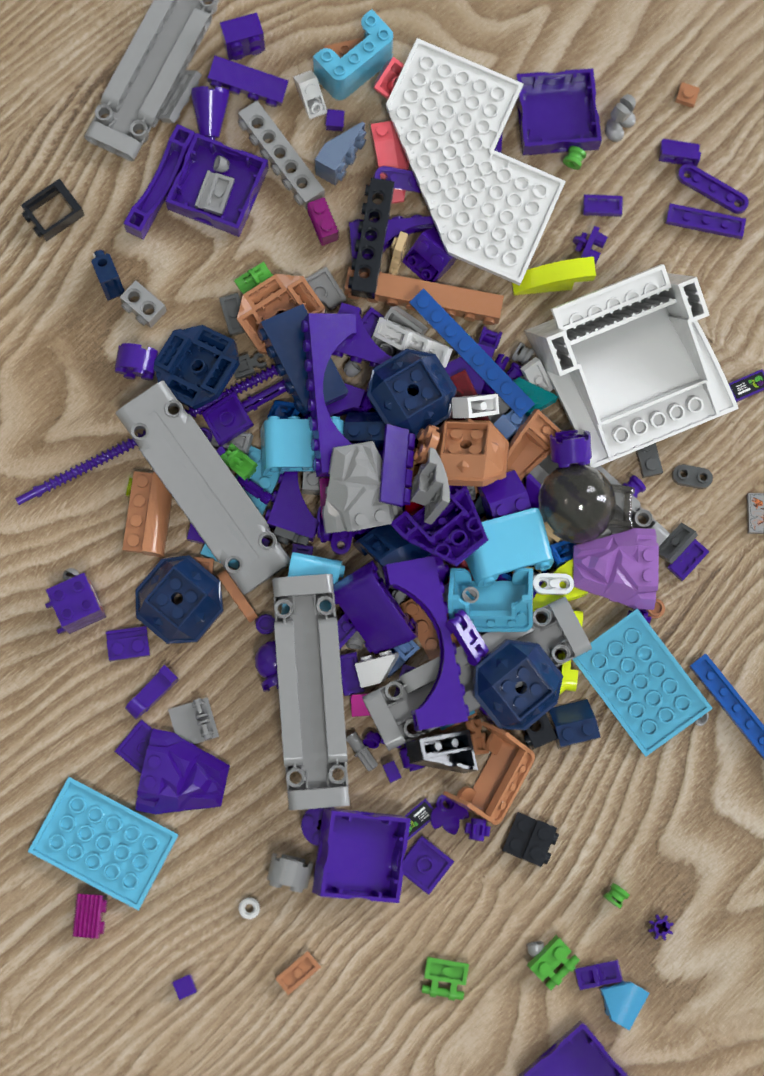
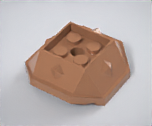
(274, 297)
(472, 452)

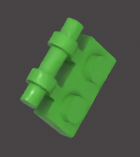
(549, 958)
(445, 971)

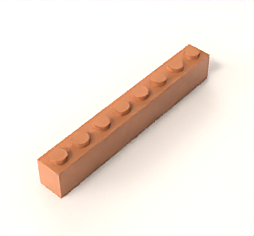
(456, 301)

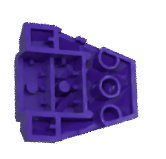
(454, 532)
(179, 776)

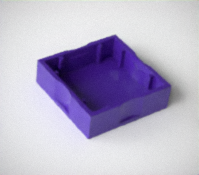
(558, 112)
(244, 167)
(361, 855)
(575, 1055)

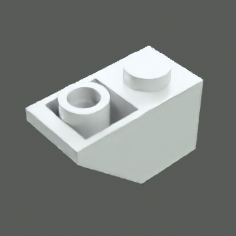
(310, 94)
(375, 670)

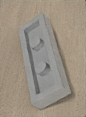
(180, 96)

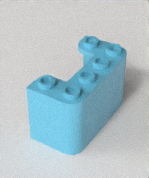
(346, 74)
(288, 444)

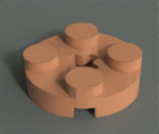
(427, 439)

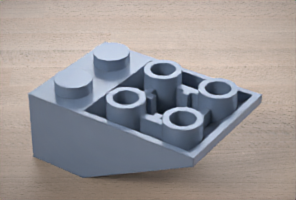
(339, 153)

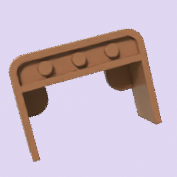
(499, 778)

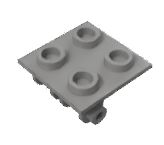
(194, 721)

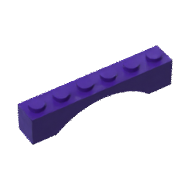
(147, 207)

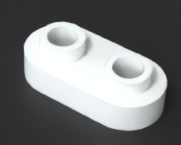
(552, 584)

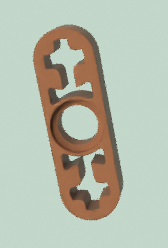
(237, 596)

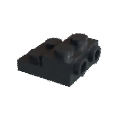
(530, 840)

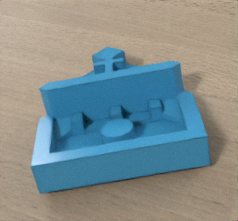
(623, 1002)

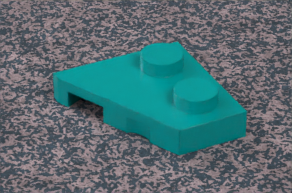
(540, 396)

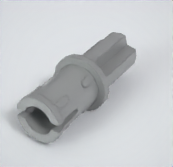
(361, 751)

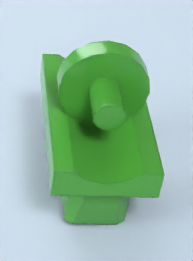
(253, 278)
(239, 462)

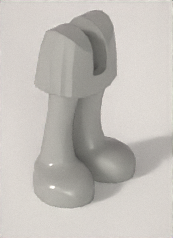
(621, 116)

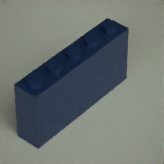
(285, 345)

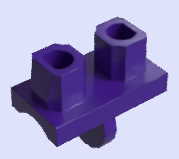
(596, 238)

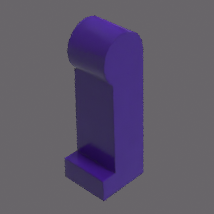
(152, 692)

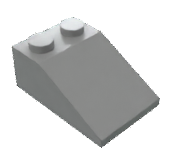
(403, 318)

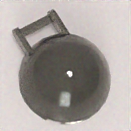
(582, 503)

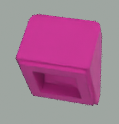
(358, 706)

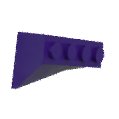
(248, 81)

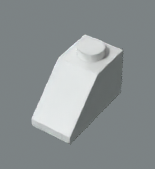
(475, 406)

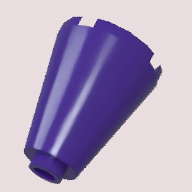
(210, 109)

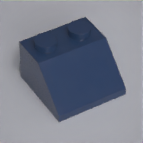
(364, 427)
(574, 723)

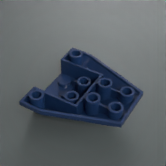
(388, 546)

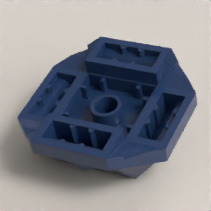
(186, 353)
(413, 369)
(194, 615)
(501, 671)

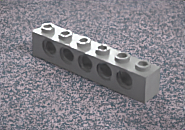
(254, 115)

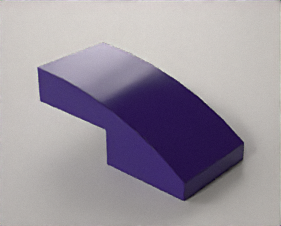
(598, 974)

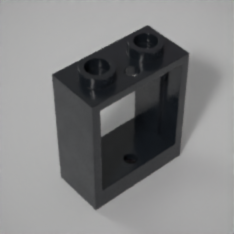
(44, 196)

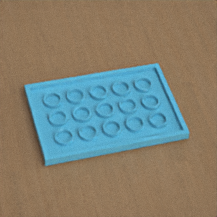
(642, 683)
(103, 843)

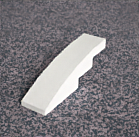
(406, 338)

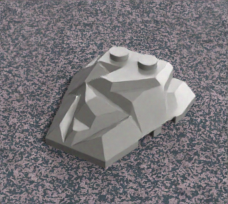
(355, 490)

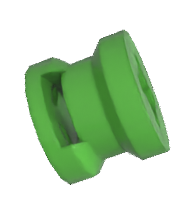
(574, 157)
(618, 894)

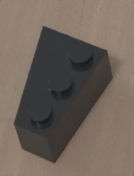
(444, 752)

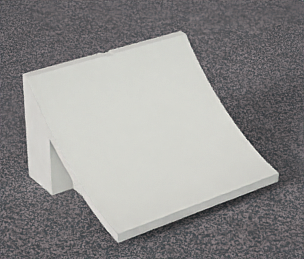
(633, 362)

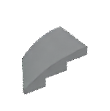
(431, 487)

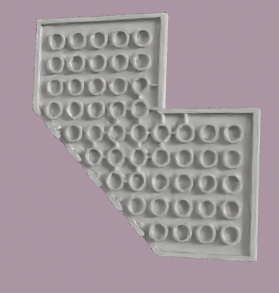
(480, 200)

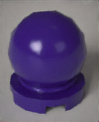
(267, 665)

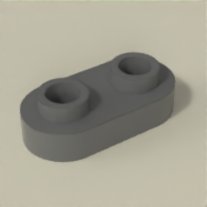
(692, 476)

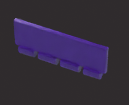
(394, 464)

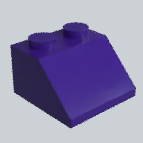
(504, 496)

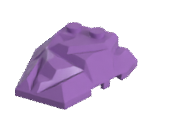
(620, 567)

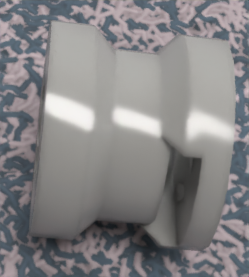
(525, 354)

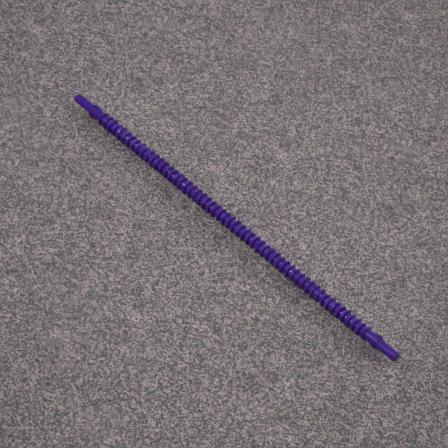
(125, 446)

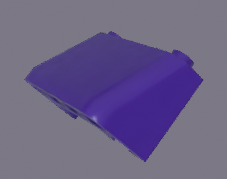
(374, 610)

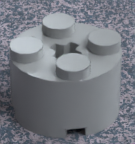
(289, 872)

